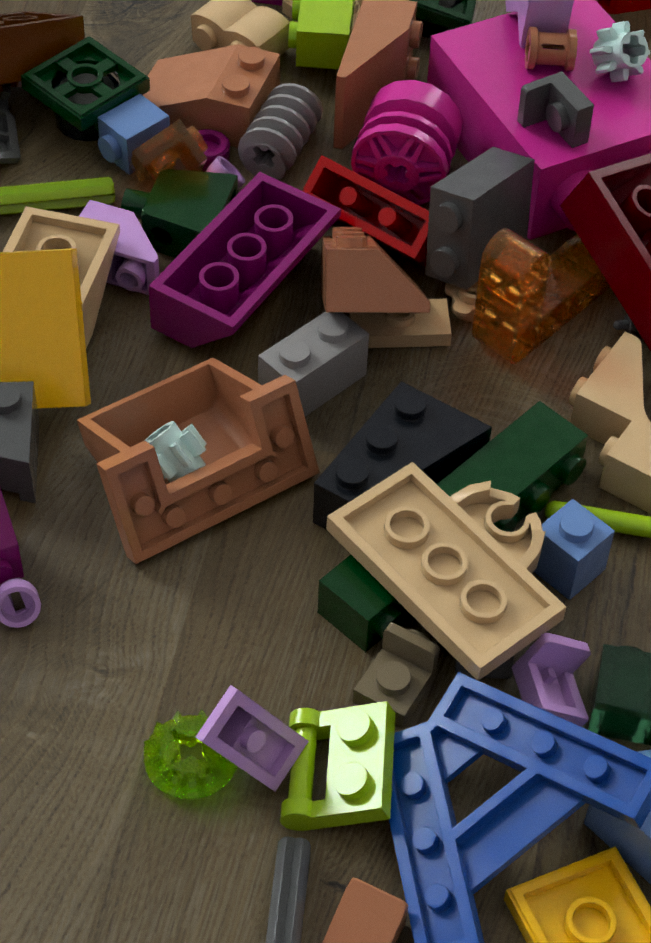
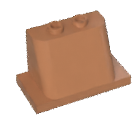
(252, 452)

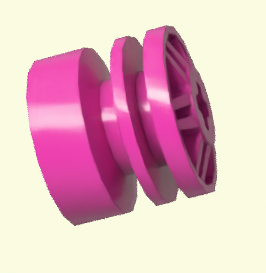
(408, 139)

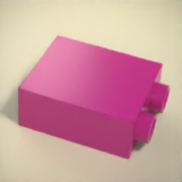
(484, 76)

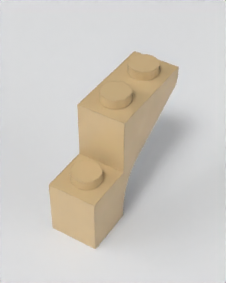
(613, 413)

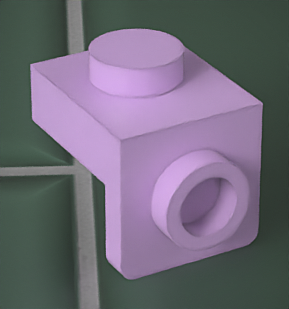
(547, 676)

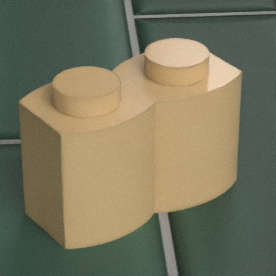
(239, 22)

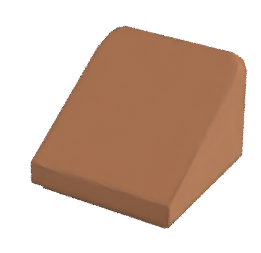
(367, 916)

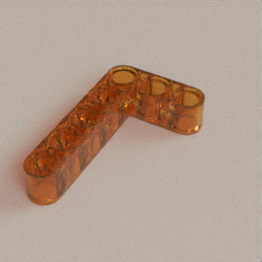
(529, 293)

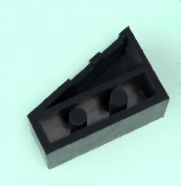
(401, 431)

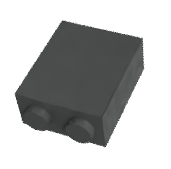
(472, 208)

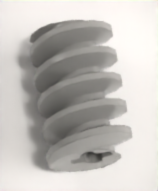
(280, 130)

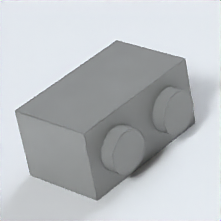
(321, 358)

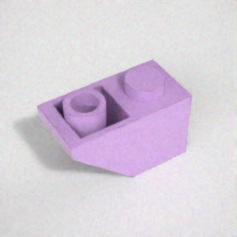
(134, 260)

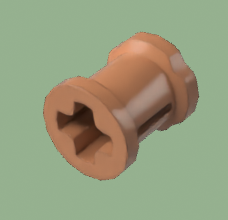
(551, 56)

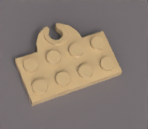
(453, 564)

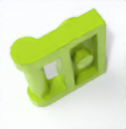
(356, 771)

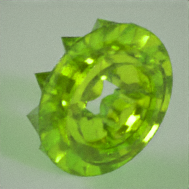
(189, 777)

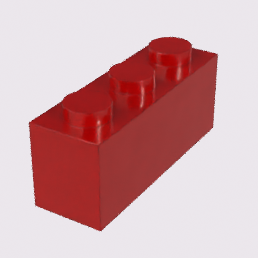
(373, 208)

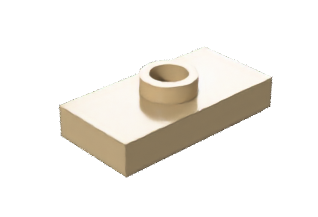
(407, 329)

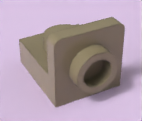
(399, 672)

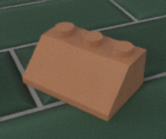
(364, 277)

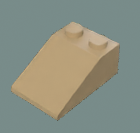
(95, 250)

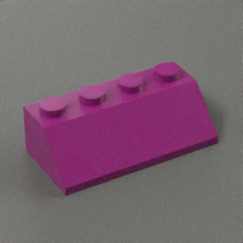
(237, 261)

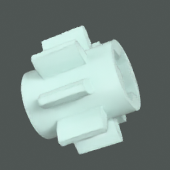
(620, 51)
(177, 450)

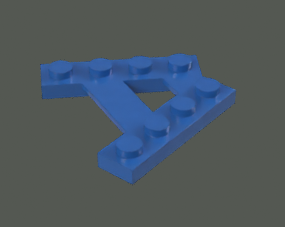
(559, 773)

